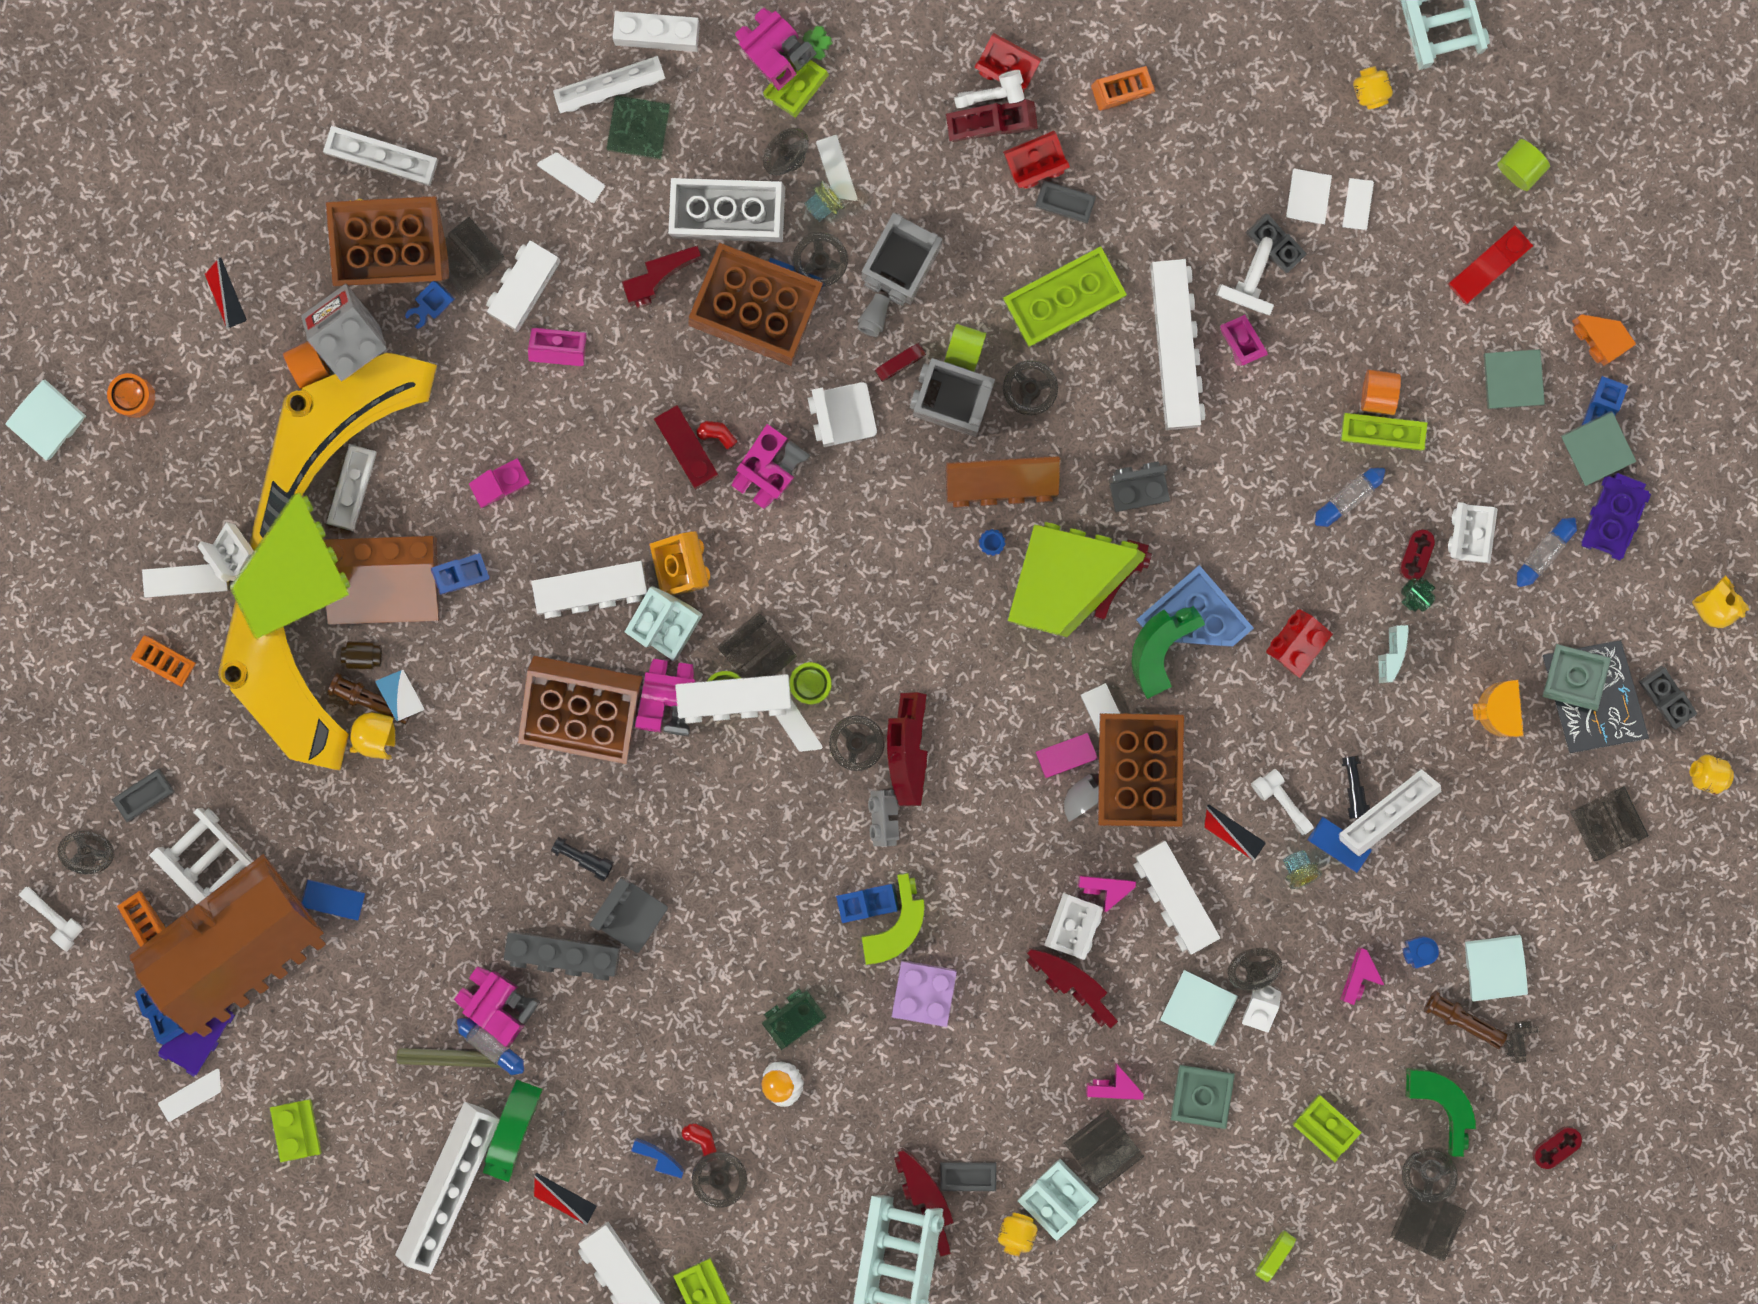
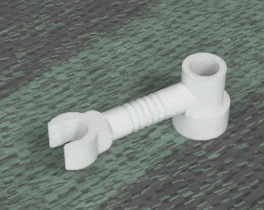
(1009, 88)
(1269, 786)
(65, 932)

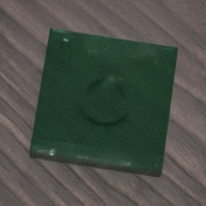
(638, 127)

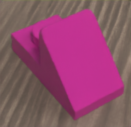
(1243, 340)
(499, 483)
(1114, 888)
(1361, 969)
(1122, 1089)

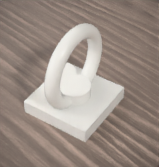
(1247, 293)

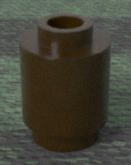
(361, 655)

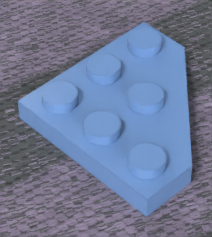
(1222, 619)

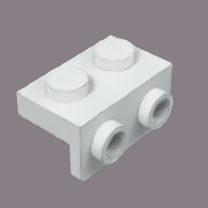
(1472, 533)
(227, 553)
(1074, 926)

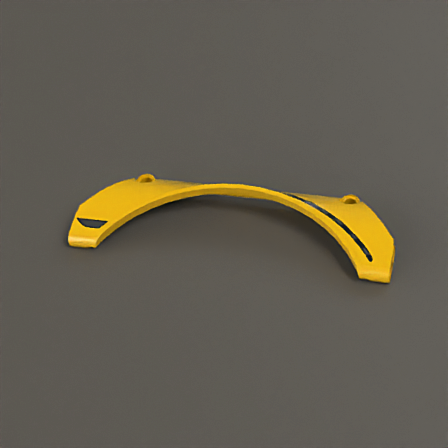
(301, 446)

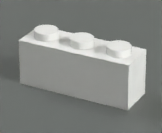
(656, 31)
(522, 285)

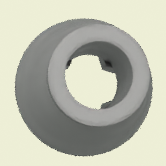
(874, 316)

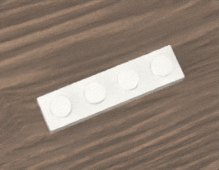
(609, 84)
(380, 155)
(1390, 812)

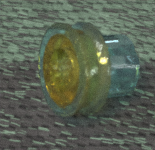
(824, 202)
(1301, 870)

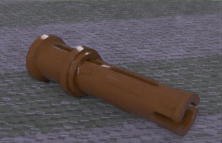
(357, 694)
(1454, 1015)

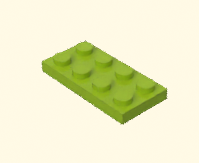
(1064, 296)

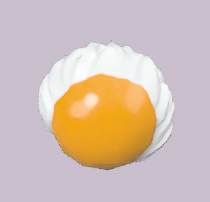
(782, 1083)

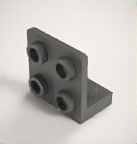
(1139, 488)
(629, 915)

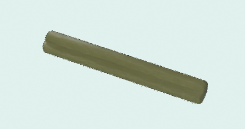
(443, 1058)

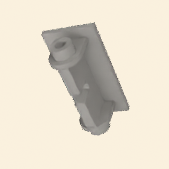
(882, 830)

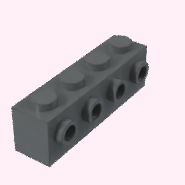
(563, 954)

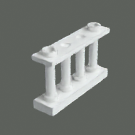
(188, 877)

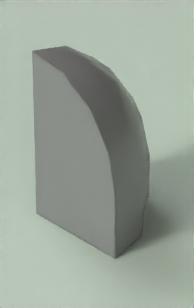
(1081, 797)

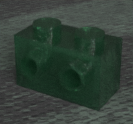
(793, 1018)

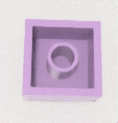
(924, 993)

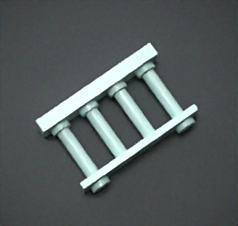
(1419, 25)
(874, 1246)

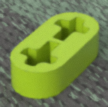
(1275, 1256)

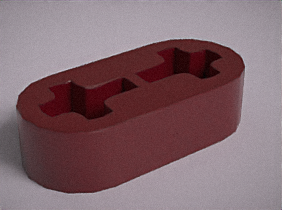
(900, 362)
(1410, 553)
(1560, 1153)

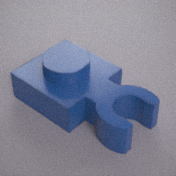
(432, 302)

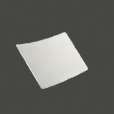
(1310, 199)

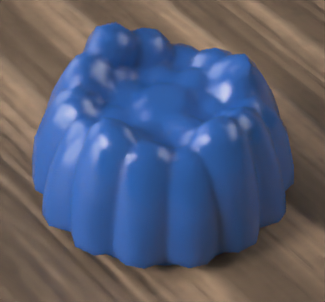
(992, 542)

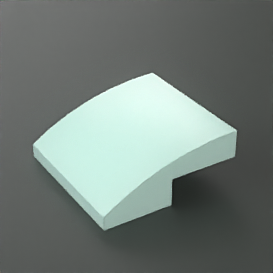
(45, 420)
(663, 623)
(1390, 663)
(1496, 968)
(1199, 1008)
(1058, 1199)

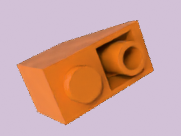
(1604, 336)

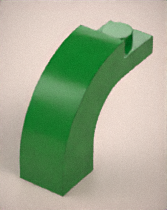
(1153, 644)
(1433, 1086)
(511, 1130)

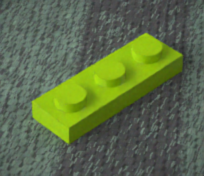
(1383, 431)

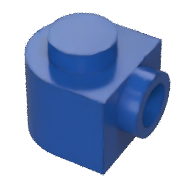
(1420, 951)

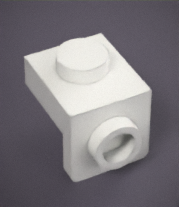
(1262, 1008)

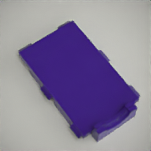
(1616, 515)
(193, 1049)

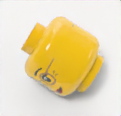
(1373, 88)
(1711, 774)
(1017, 1234)

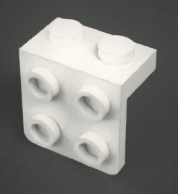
(842, 414)

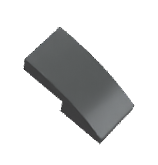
(1284, 250)
(1667, 697)

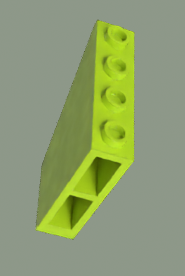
(288, 572)
(1068, 577)

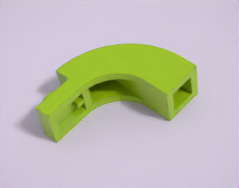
(898, 938)

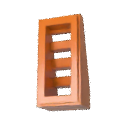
(1101, 96)
(142, 648)
(152, 917)

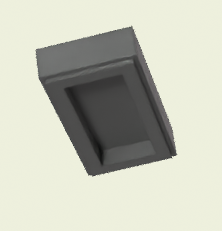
(1065, 202)
(143, 795)
(967, 1176)

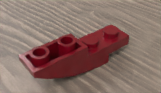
(905, 758)
(1065, 975)
(923, 1189)

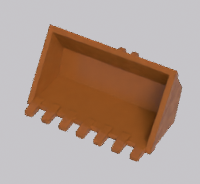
(226, 948)

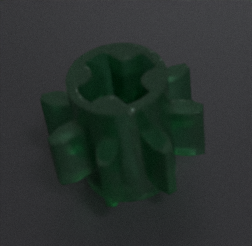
(1418, 594)

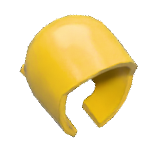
(1720, 605)
(371, 734)

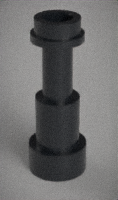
(1356, 792)
(586, 860)

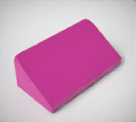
(557, 347)
(1066, 755)

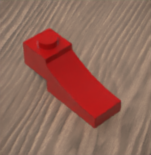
(1490, 265)

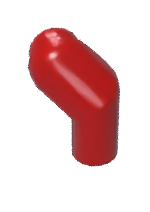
(718, 430)
(701, 1136)

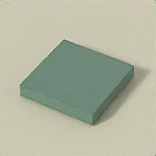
(1514, 379)
(1598, 448)
(1576, 677)
(1202, 1096)

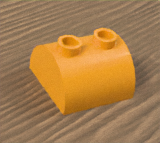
(680, 563)
(1500, 709)

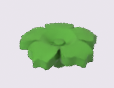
(818, 41)

